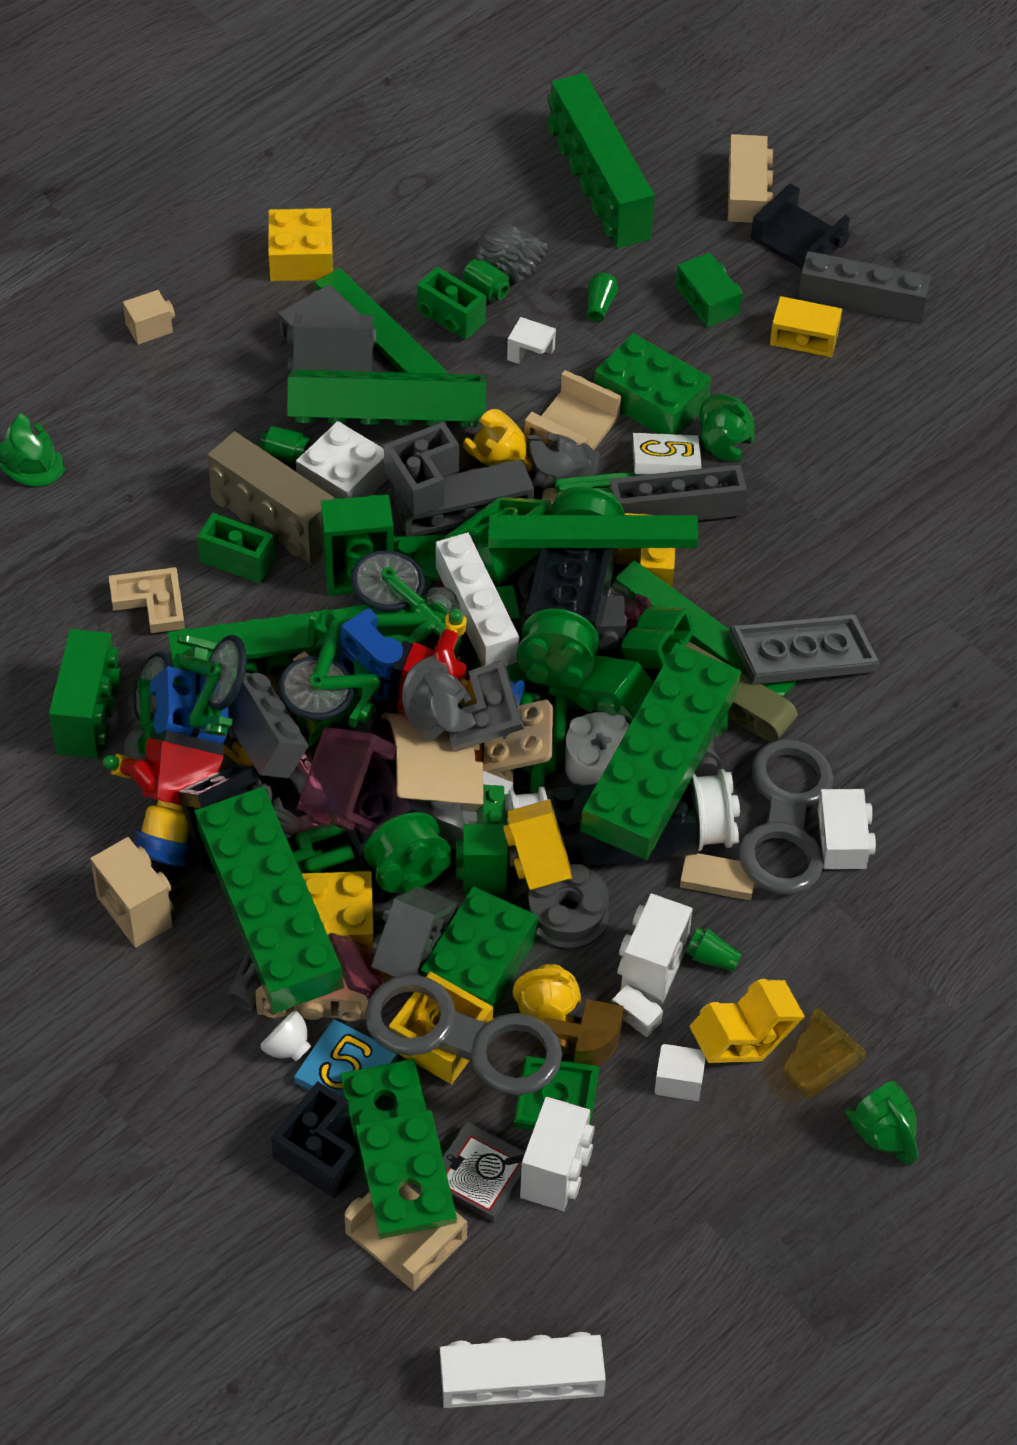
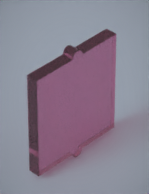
(356, 965)

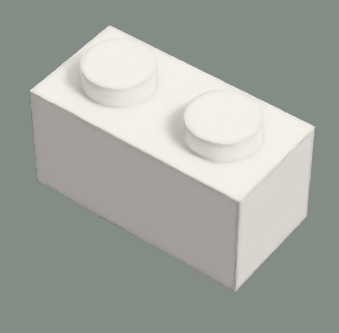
(639, 1011)

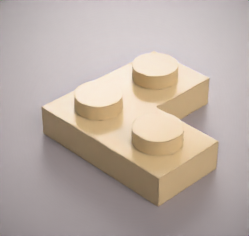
(150, 589)

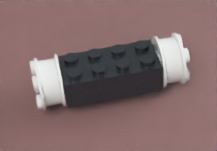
(700, 819)

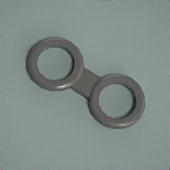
(786, 817)
(463, 1035)

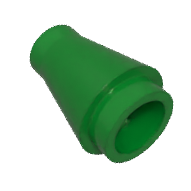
(601, 293)
(712, 950)

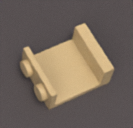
(579, 412)
(410, 1255)

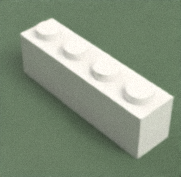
(480, 603)
(522, 1370)

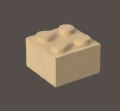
(132, 891)

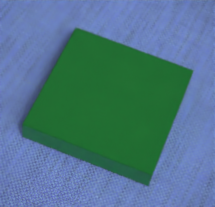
(572, 1084)

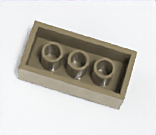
(268, 495)

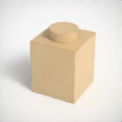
(148, 316)

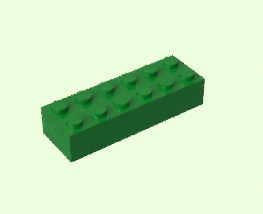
(600, 160)
(386, 396)
(660, 751)
(269, 900)

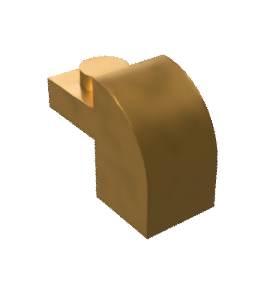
(593, 1039)

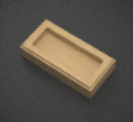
(716, 876)

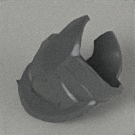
(559, 460)
(433, 700)

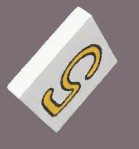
(665, 453)

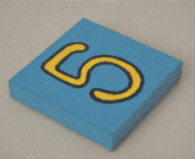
(340, 1051)

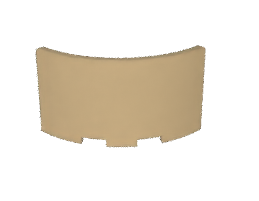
(433, 768)

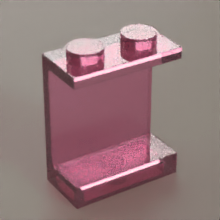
(338, 776)

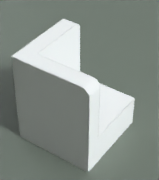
(530, 336)
(680, 1072)

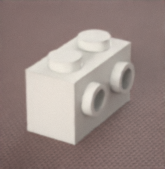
(844, 828)

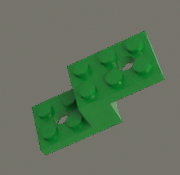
(398, 1149)

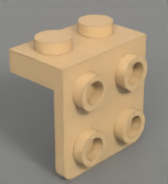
(524, 746)

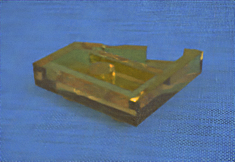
(822, 1056)

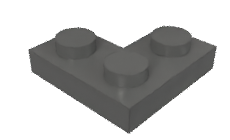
(495, 710)

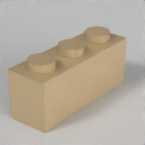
(748, 177)

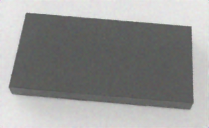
(803, 649)

